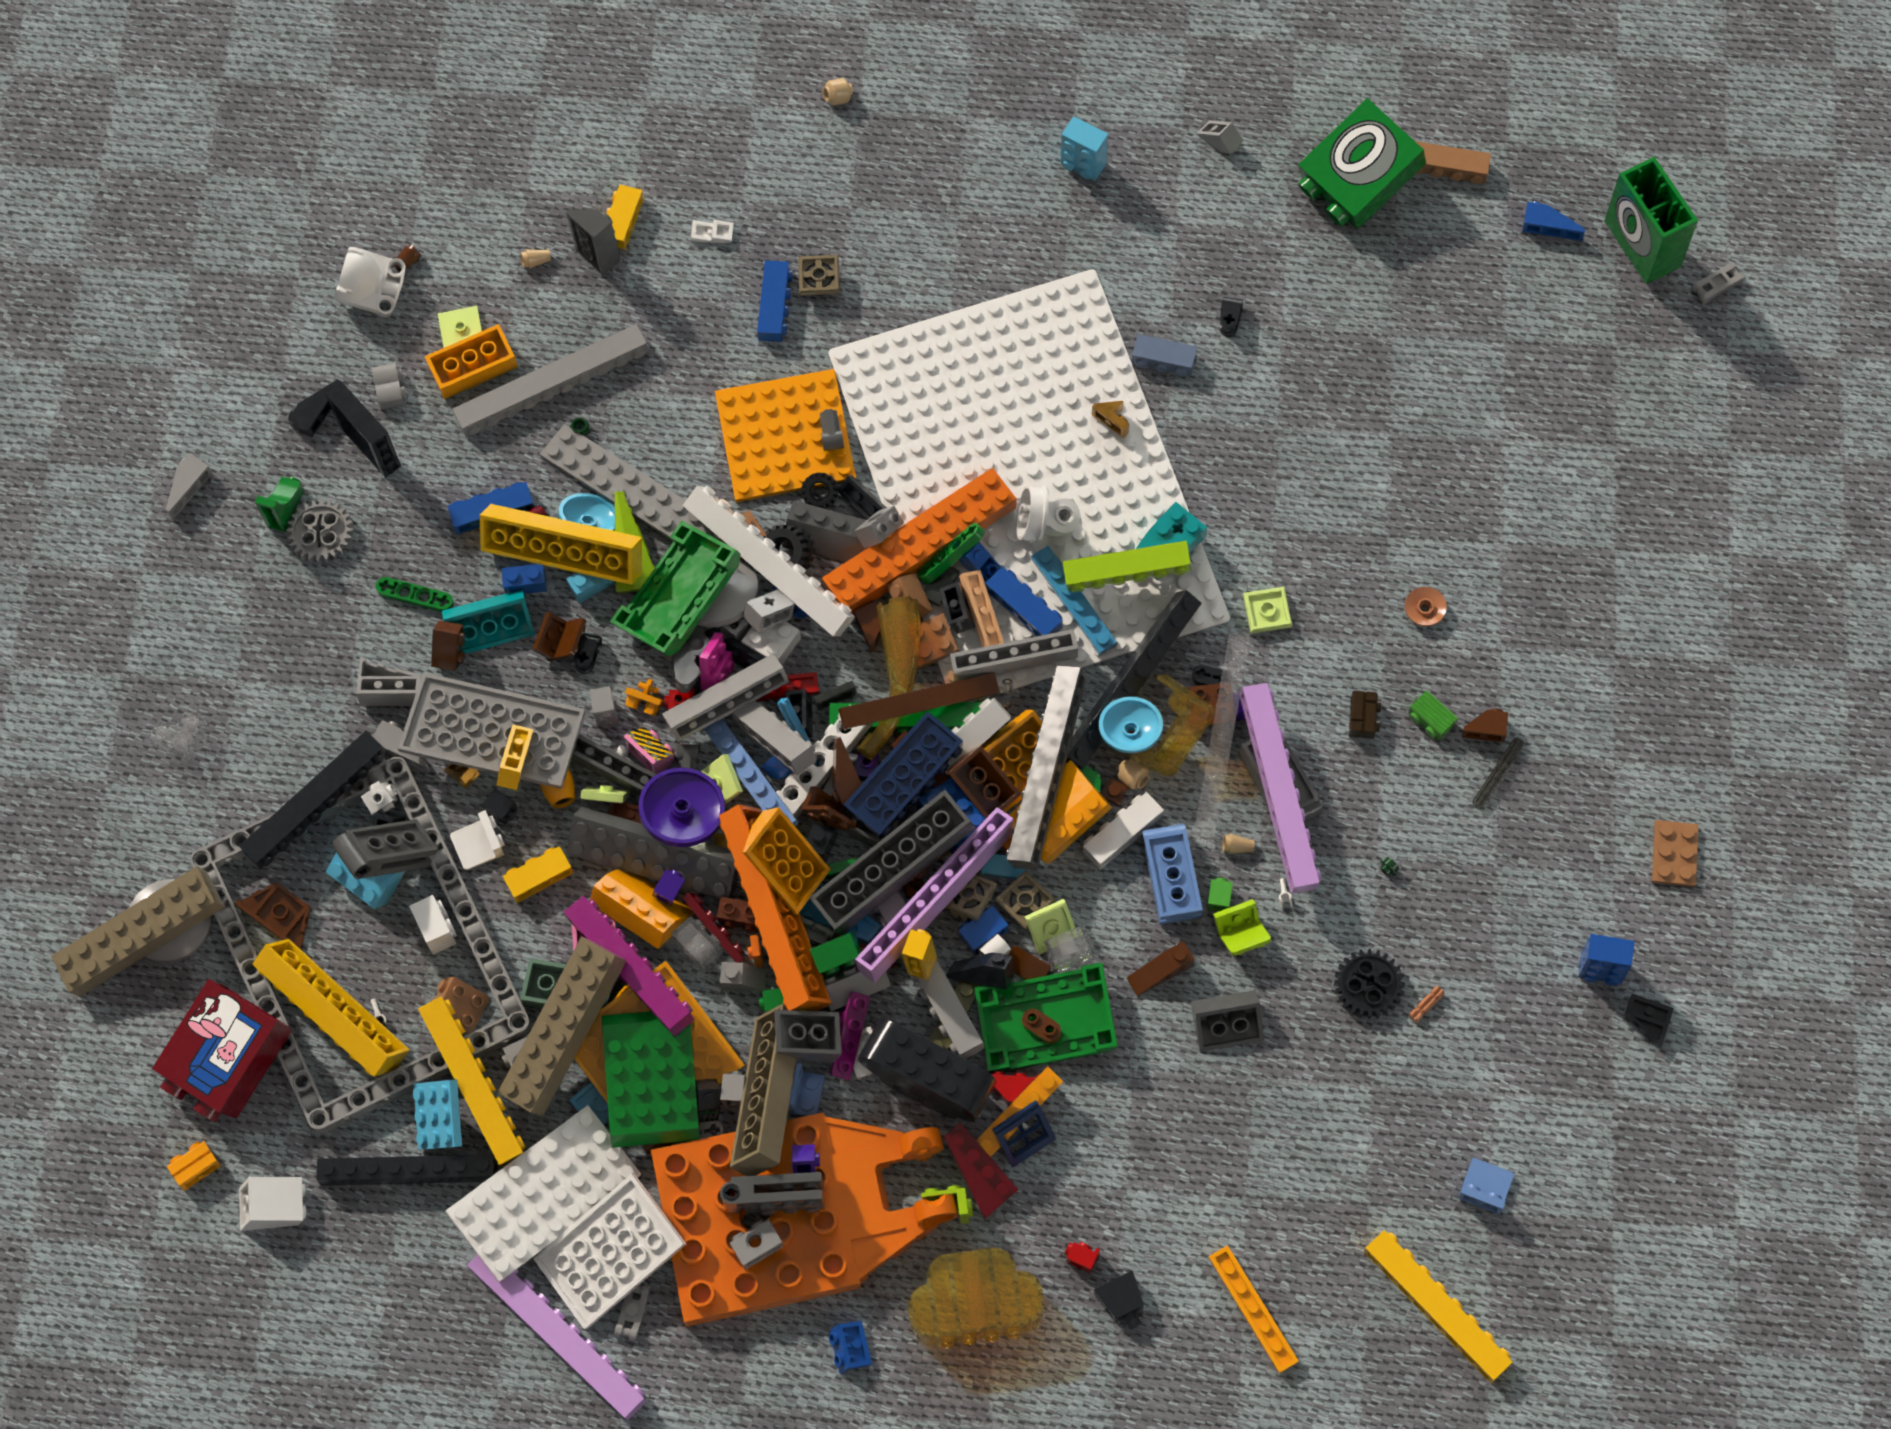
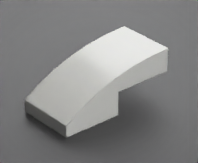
(711, 232)

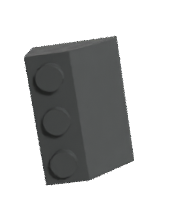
(1227, 1020)

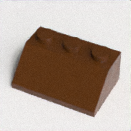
(983, 781)

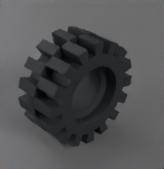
(825, 479)

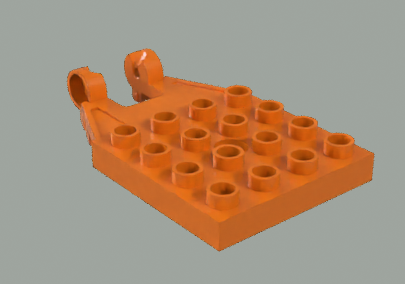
(822, 1249)

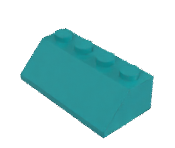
(492, 620)

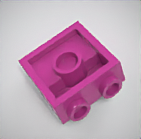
(715, 662)

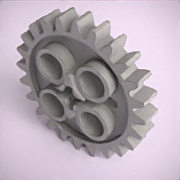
(301, 531)

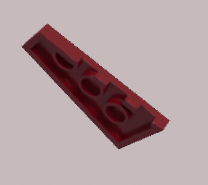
(708, 920)
(982, 1174)

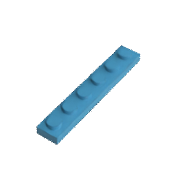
(1074, 602)

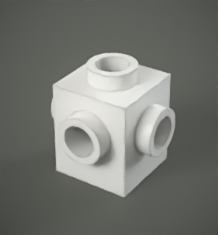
(380, 797)

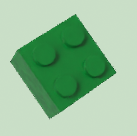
(836, 952)

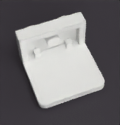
(478, 842)

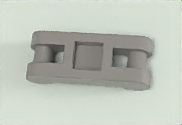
(1718, 282)
(632, 1312)

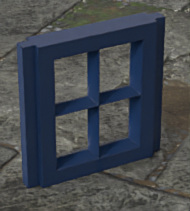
(1017, 1120)

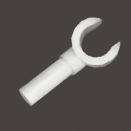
(623, 751)
(1285, 896)
(377, 1012)

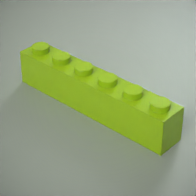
(1127, 566)

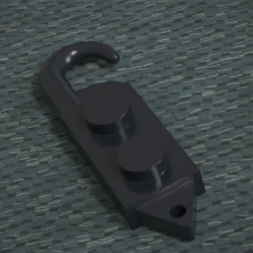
(741, 653)

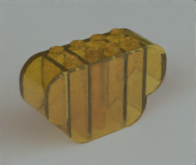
(975, 1299)

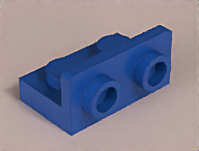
(849, 1346)

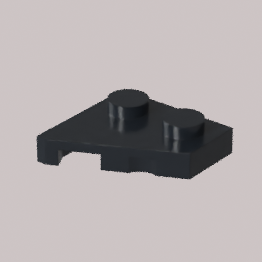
(1649, 1018)

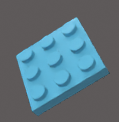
(437, 1114)

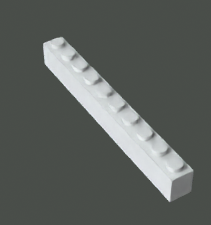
(769, 561)

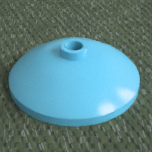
(588, 510)
(1130, 715)

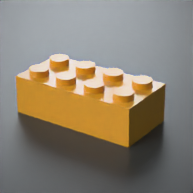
(471, 361)

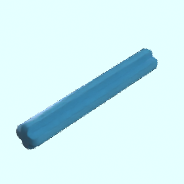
(792, 719)

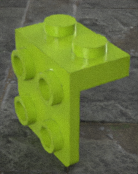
(1241, 928)
(964, 1203)

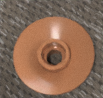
(1425, 597)

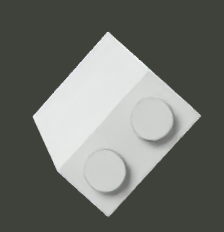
(271, 1202)

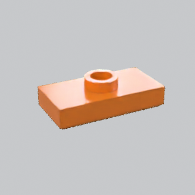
(755, 951)

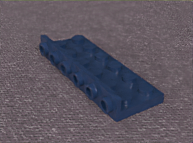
(904, 775)

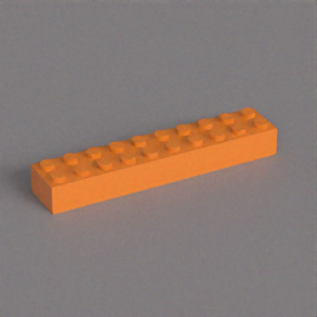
(919, 540)
(780, 928)

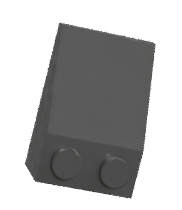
(808, 1035)

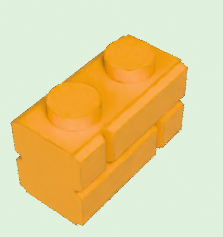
(193, 1165)

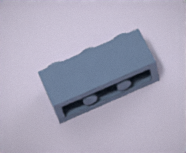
(1164, 355)

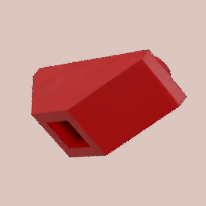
(1009, 1086)

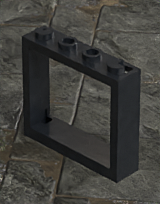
(363, 429)

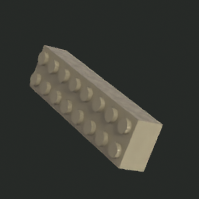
(138, 931)
(562, 1026)
(763, 1101)

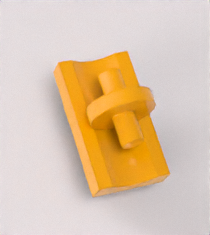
(635, 696)

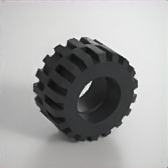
(800, 540)

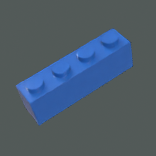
(773, 301)
(466, 513)
(1023, 604)

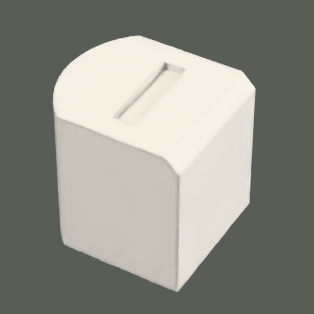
(995, 945)

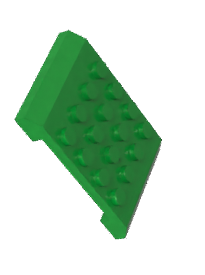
(678, 590)
(1071, 998)
(649, 1081)

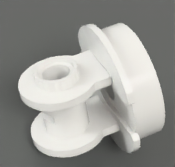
(1040, 516)

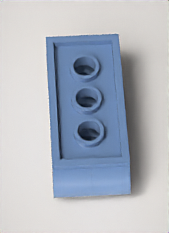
(1174, 842)

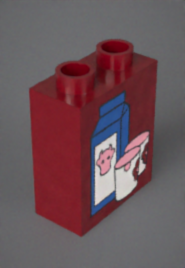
(220, 1051)

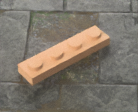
(981, 608)

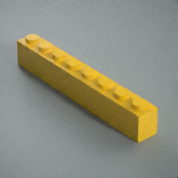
(1437, 1306)

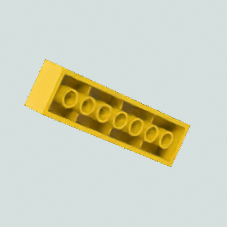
(561, 544)
(330, 1007)
(471, 1081)

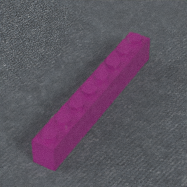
(636, 972)

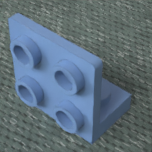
(805, 1092)
(1486, 1186)

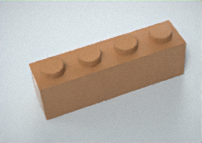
(1455, 163)

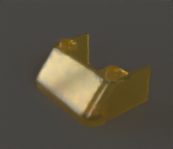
(1180, 739)

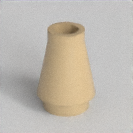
(533, 258)
(1236, 844)

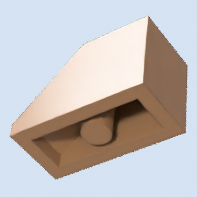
(911, 587)

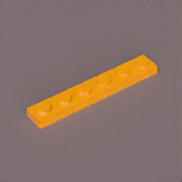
(1038, 1090)
(1253, 1309)

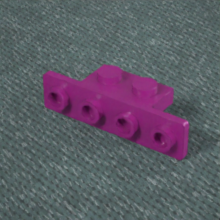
(850, 1032)

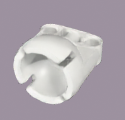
(369, 281)

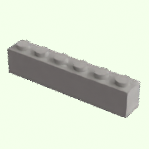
(1014, 655)
(725, 697)
(774, 736)

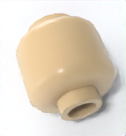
(837, 91)
(1133, 774)

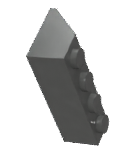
(594, 238)
(829, 530)

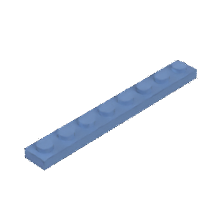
(746, 768)

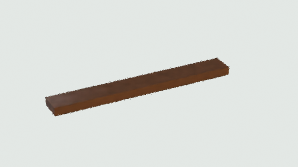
(918, 701)

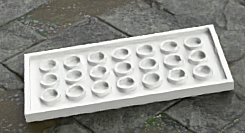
(541, 1193)

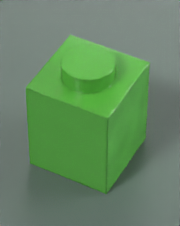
(1219, 894)

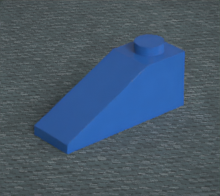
(1547, 221)

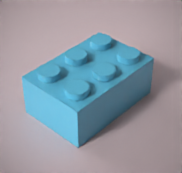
(1084, 149)
(372, 890)

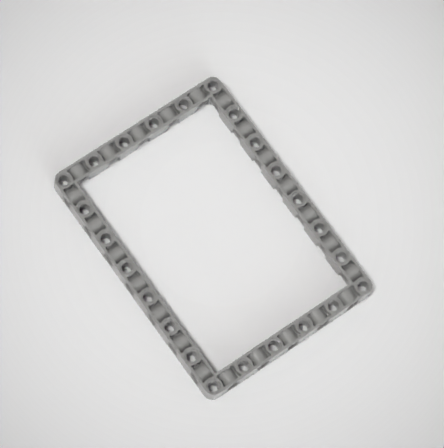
(422, 1069)

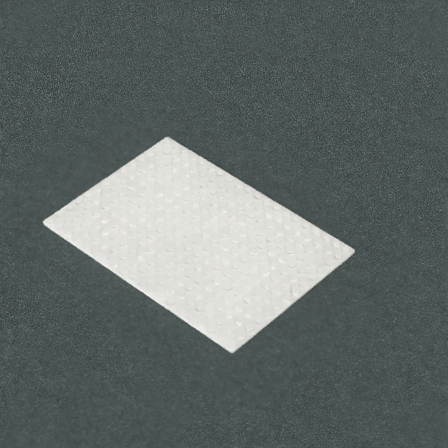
(1016, 394)

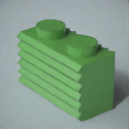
(1432, 716)

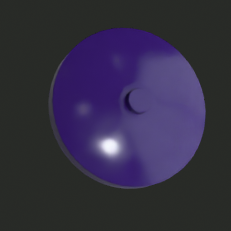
(681, 807)

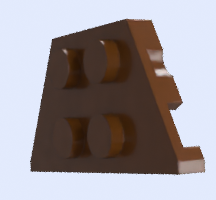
(278, 912)

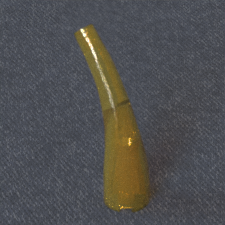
(901, 643)

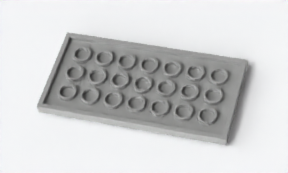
(473, 723)

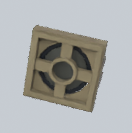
(817, 276)
(972, 899)
(1023, 899)

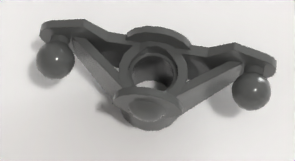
(686, 661)

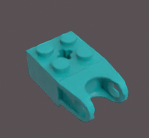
(1175, 520)

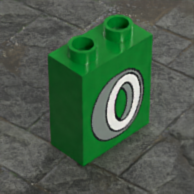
(1360, 165)
(1650, 220)

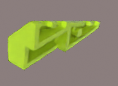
(626, 524)

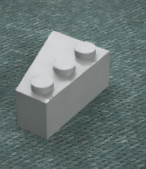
(385, 686)

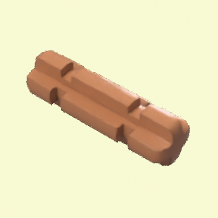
(1426, 1004)

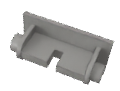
(818, 932)

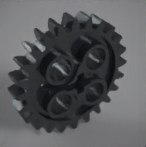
(1379, 968)

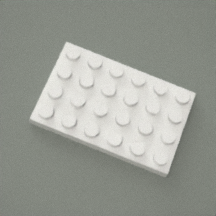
(609, 1251)

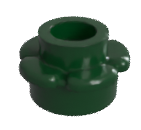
(580, 422)
(1389, 867)

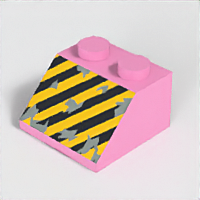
(649, 750)

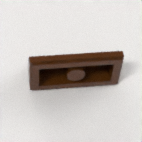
(1027, 965)

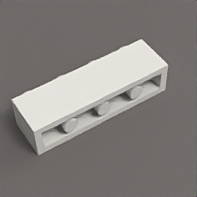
(980, 726)
(1123, 830)

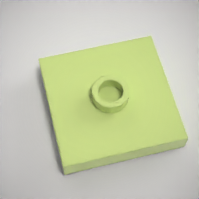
(459, 324)
(1267, 610)
(724, 775)
(605, 793)
(1049, 923)

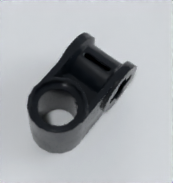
(1230, 315)
(587, 652)

